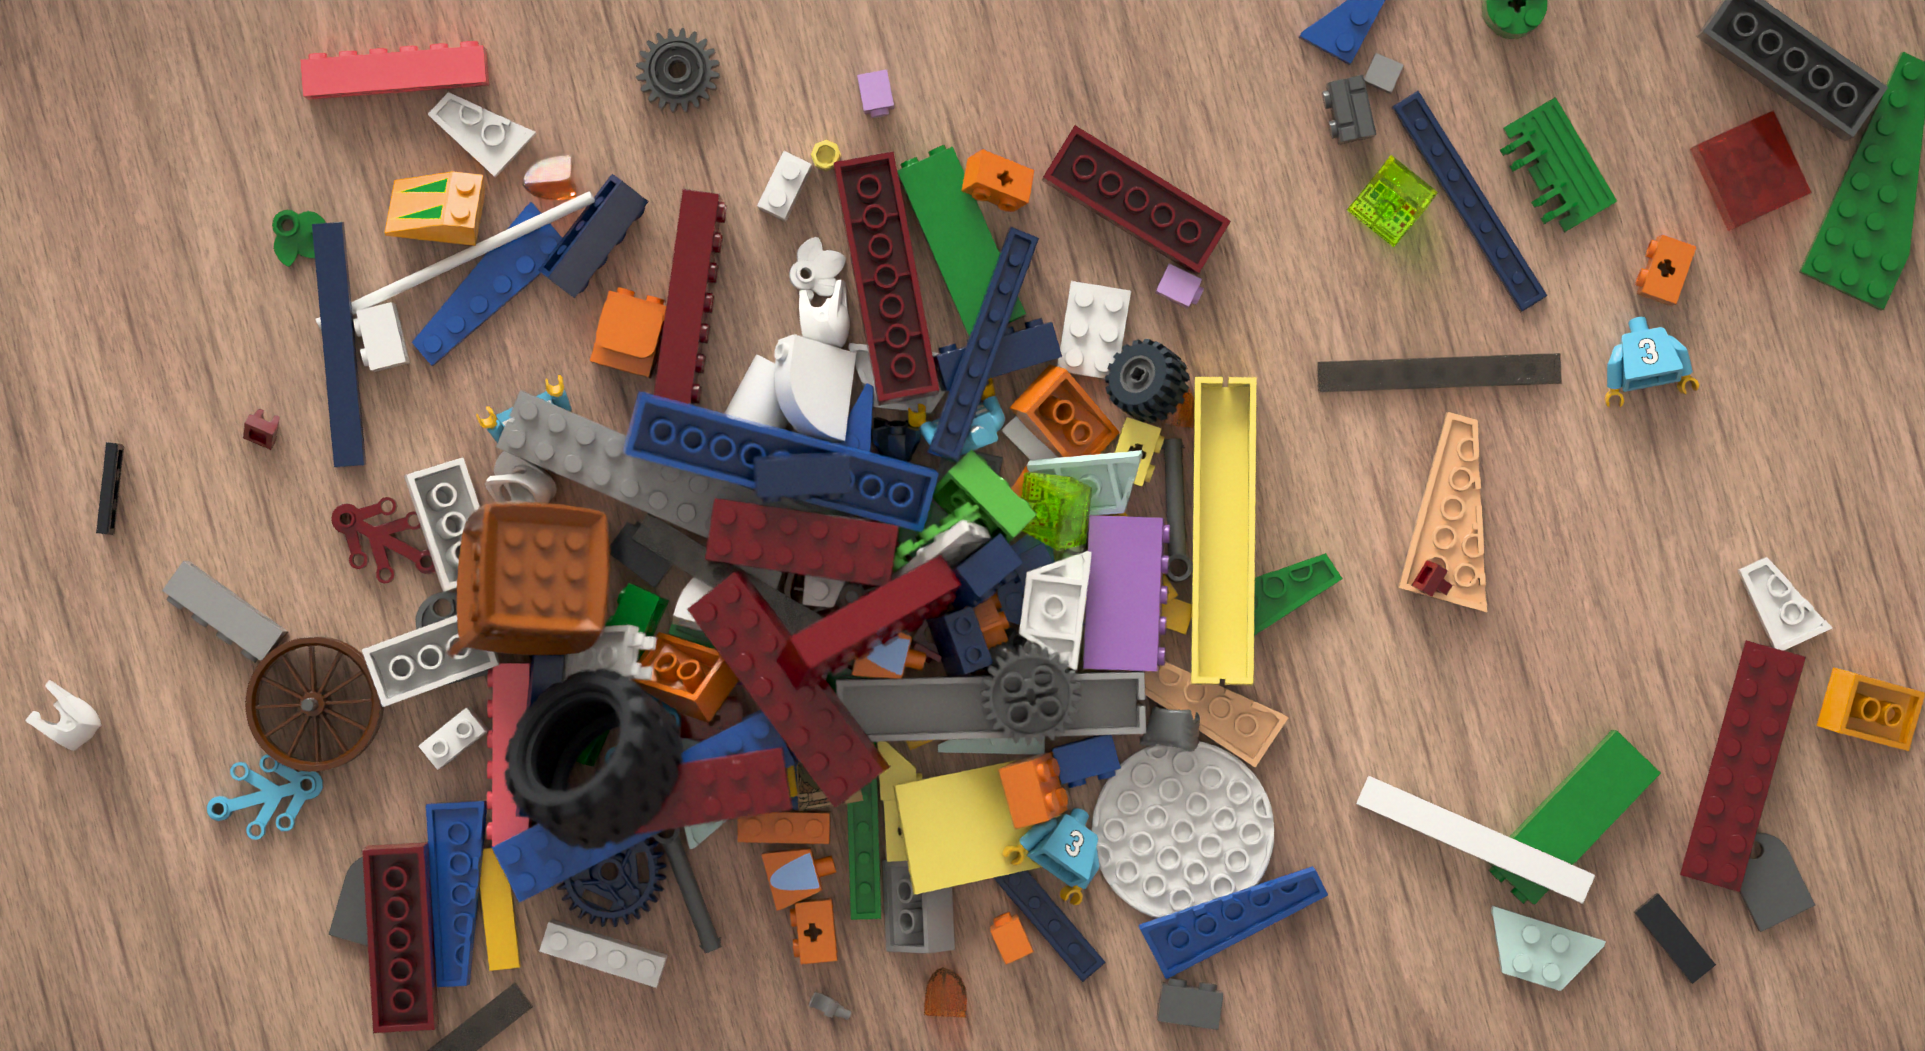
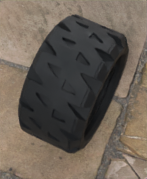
(559, 730)

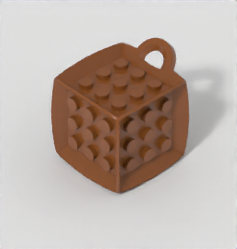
(532, 579)

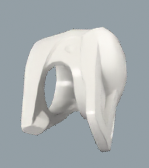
(829, 322)
(522, 479)
(77, 719)

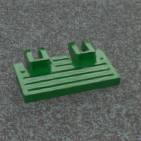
(1560, 163)

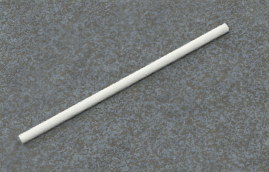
(471, 253)

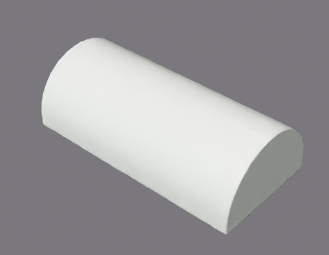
(757, 398)
(443, 504)
(420, 661)

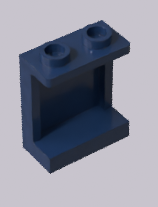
(959, 642)

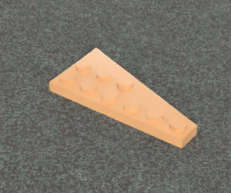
(1451, 518)

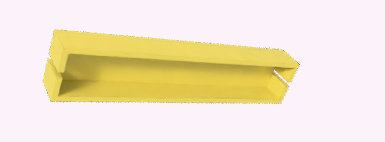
(1223, 531)

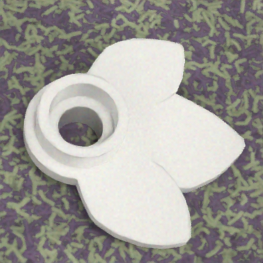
(821, 266)

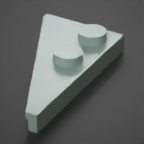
(992, 746)

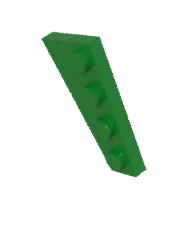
(1289, 588)

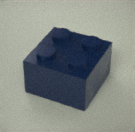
(985, 572)

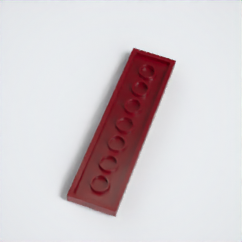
(1742, 766)

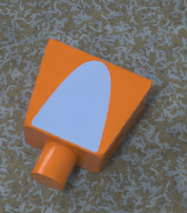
(890, 660)
(795, 874)

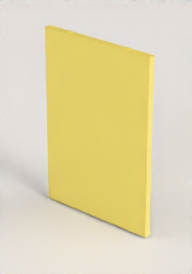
(958, 829)

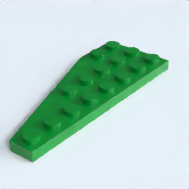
(1872, 212)

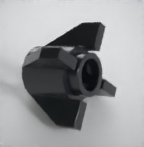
(895, 438)

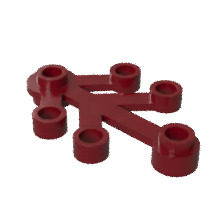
(378, 536)

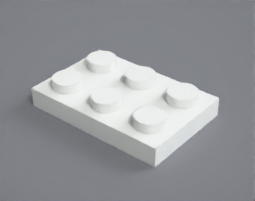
(1093, 328)

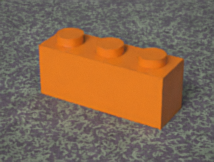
(786, 827)

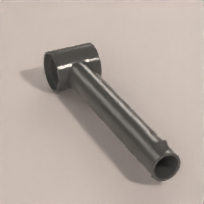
(1175, 506)
(690, 891)

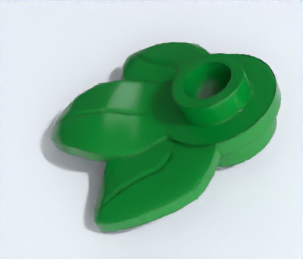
(298, 239)

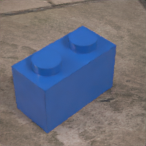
(1086, 759)

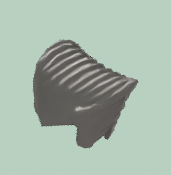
(1172, 729)

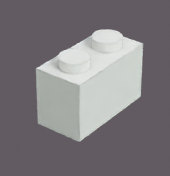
(784, 186)
(381, 337)

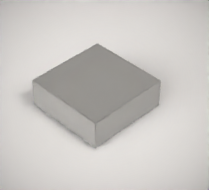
(1383, 73)

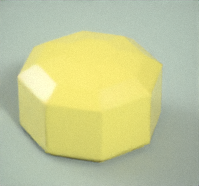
(825, 154)

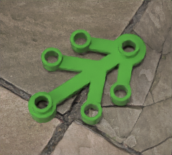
(965, 513)

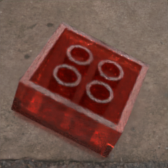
(1750, 170)

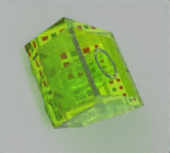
(1392, 201)
(1060, 508)

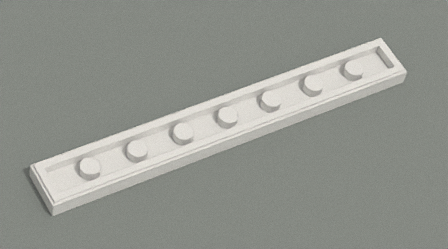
(1475, 839)

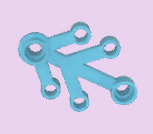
(270, 795)

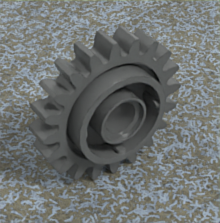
(670, 52)

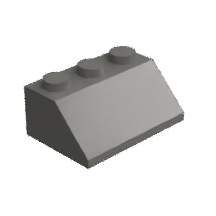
(915, 921)

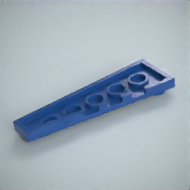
(488, 288)
(455, 865)
(1210, 927)

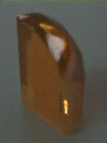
(551, 179)
(1185, 413)
(945, 995)

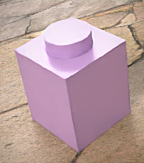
(876, 93)
(1179, 286)

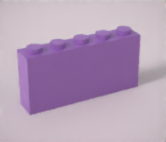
(1126, 593)

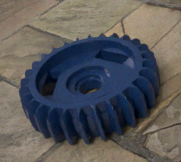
(624, 890)

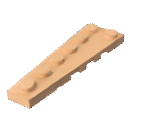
(1224, 715)

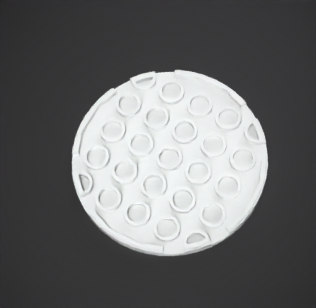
(1182, 828)

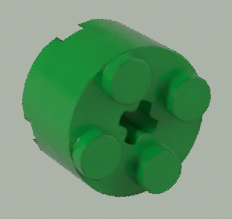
(1509, 23)

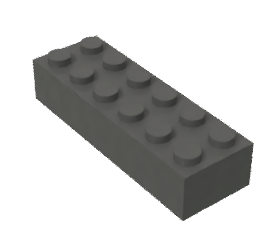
(1793, 64)

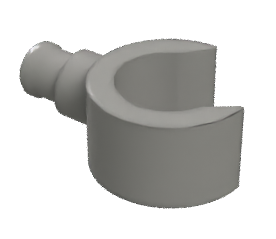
(829, 1006)

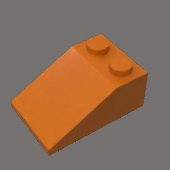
(1063, 415)
(687, 676)

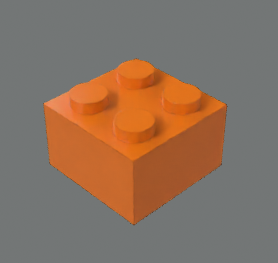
(1033, 789)

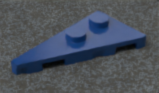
(1343, 28)

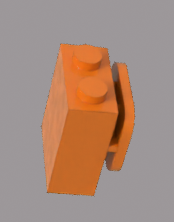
(629, 332)

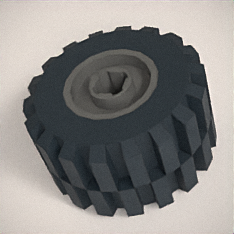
(1147, 380)

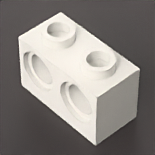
(453, 738)

